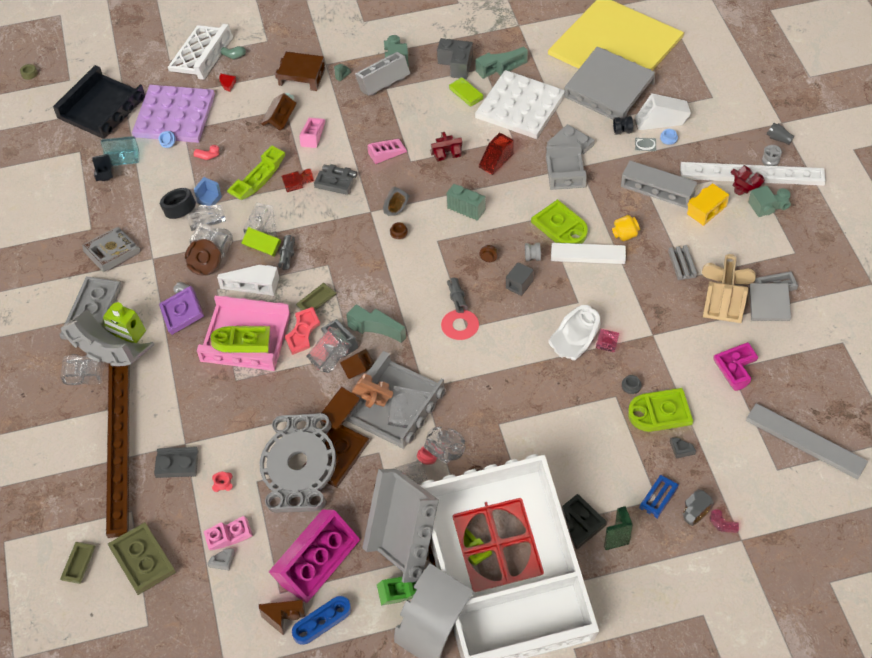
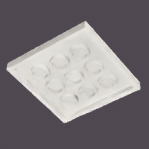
(520, 104)

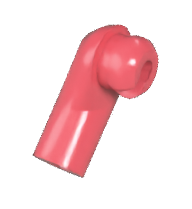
(206, 155)

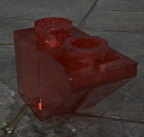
(497, 153)

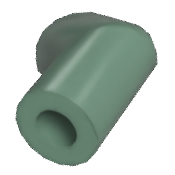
(234, 53)

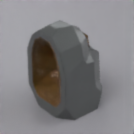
(395, 201)
(697, 507)

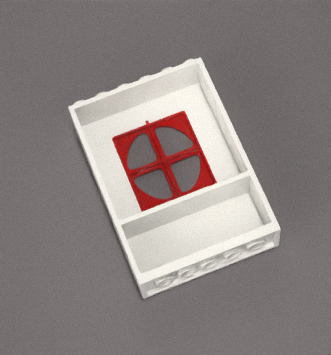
(524, 613)

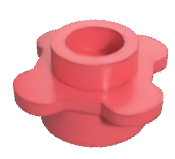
(218, 478)

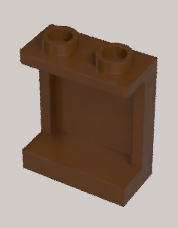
(301, 68)

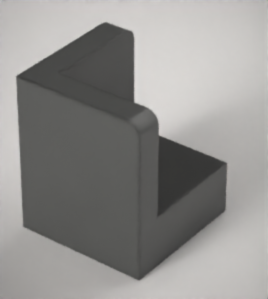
(519, 279)

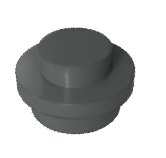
(631, 384)

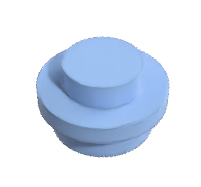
(669, 136)
(167, 139)

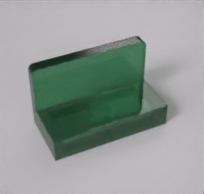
(620, 533)

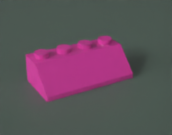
(314, 555)

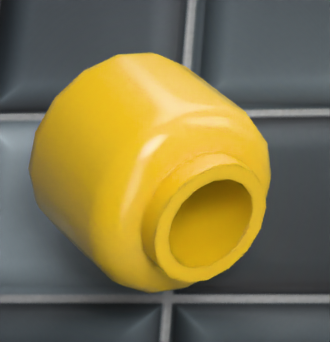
(625, 228)

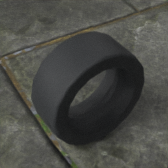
(177, 203)

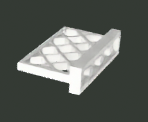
(209, 55)

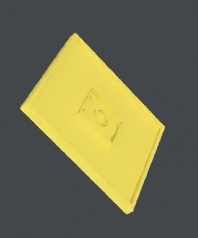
(619, 32)

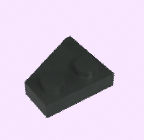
(582, 520)

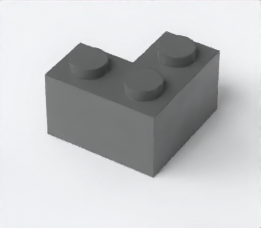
(457, 55)

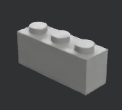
(382, 73)

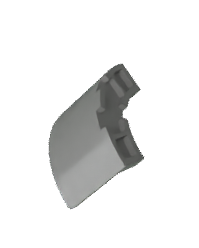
(99, 343)
(431, 613)

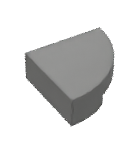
(222, 559)

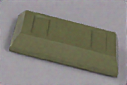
(317, 297)
(77, 562)

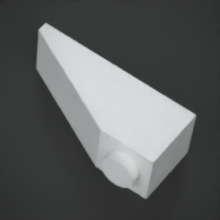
(254, 279)

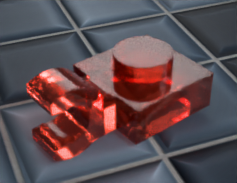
(295, 181)

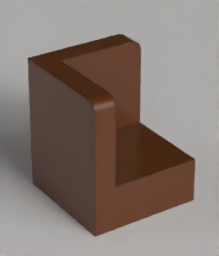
(357, 363)

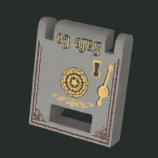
(114, 246)

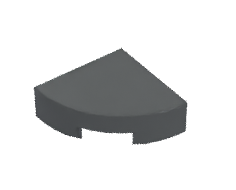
(682, 448)

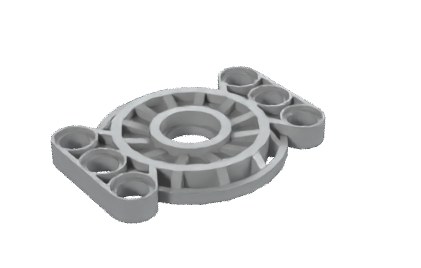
(303, 482)

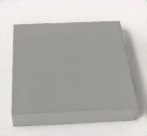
(769, 302)

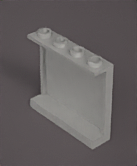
(608, 83)
(376, 418)
(400, 522)

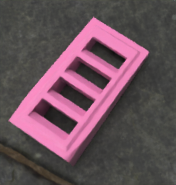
(311, 134)
(377, 152)

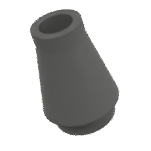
(779, 133)

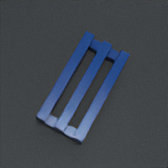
(651, 509)

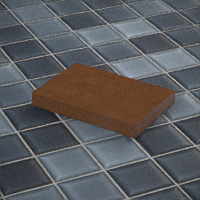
(348, 449)

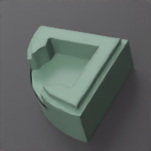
(341, 71)

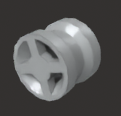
(771, 155)
(532, 252)

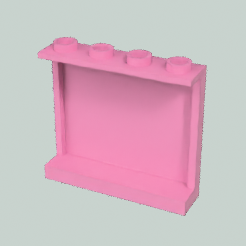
(246, 313)

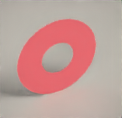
(447, 327)

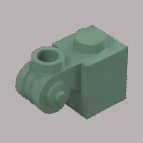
(393, 45)
(766, 203)

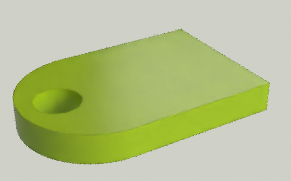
(560, 224)
(241, 339)
(660, 410)

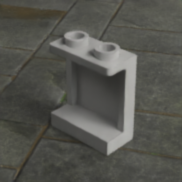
(565, 167)

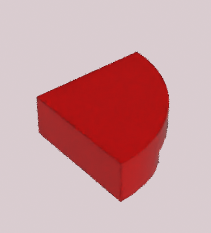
(227, 81)

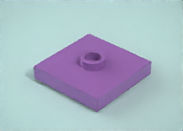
(181, 310)

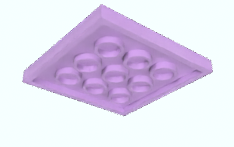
(174, 110)

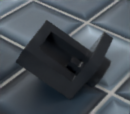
(103, 167)

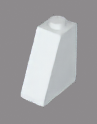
(662, 112)

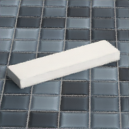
(588, 253)

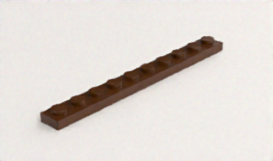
(118, 452)

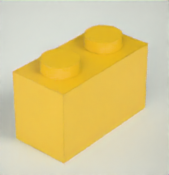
(707, 204)

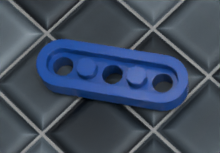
(326, 612)

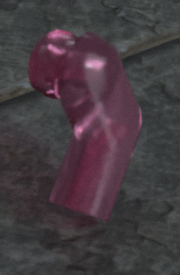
(722, 525)

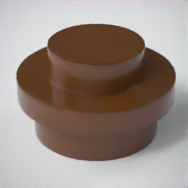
(398, 231)
(488, 253)

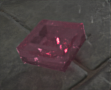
(607, 340)

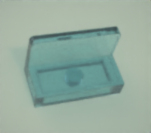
(121, 150)

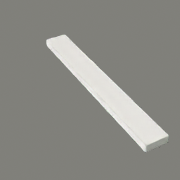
(771, 174)

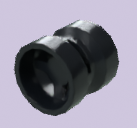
(623, 125)

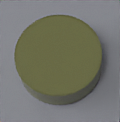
(28, 71)

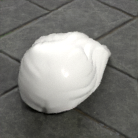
(575, 332)

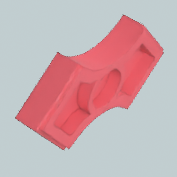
(299, 337)

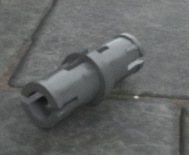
(286, 252)
(457, 295)

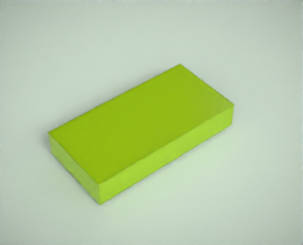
(466, 91)
(261, 241)

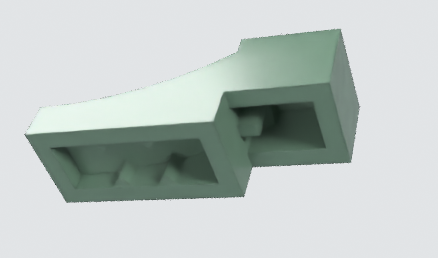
(492, 63)
(375, 322)

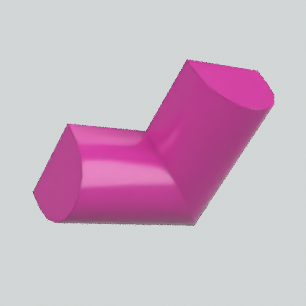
(732, 362)

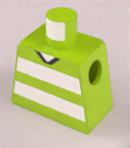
(123, 323)

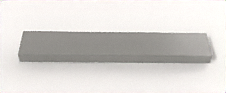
(807, 441)

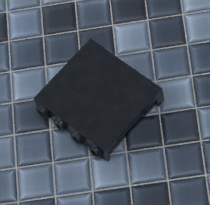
(98, 103)

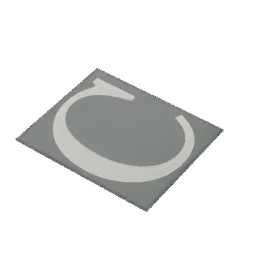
(645, 144)

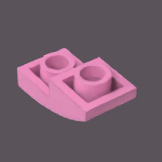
(226, 535)

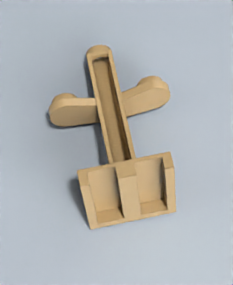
(725, 299)

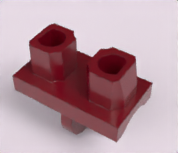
(446, 144)
(743, 182)

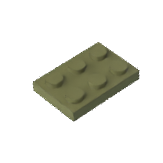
(141, 558)

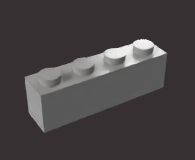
(658, 184)

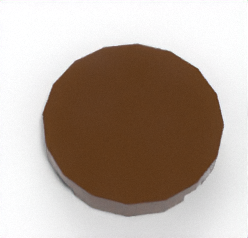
(203, 257)

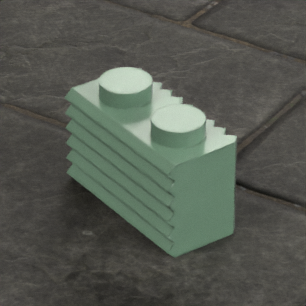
(466, 202)

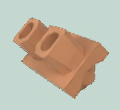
(372, 392)

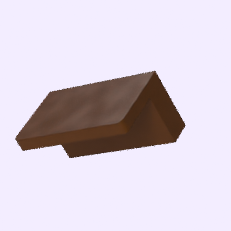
(279, 111)
(340, 408)

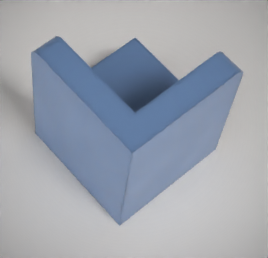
(207, 192)

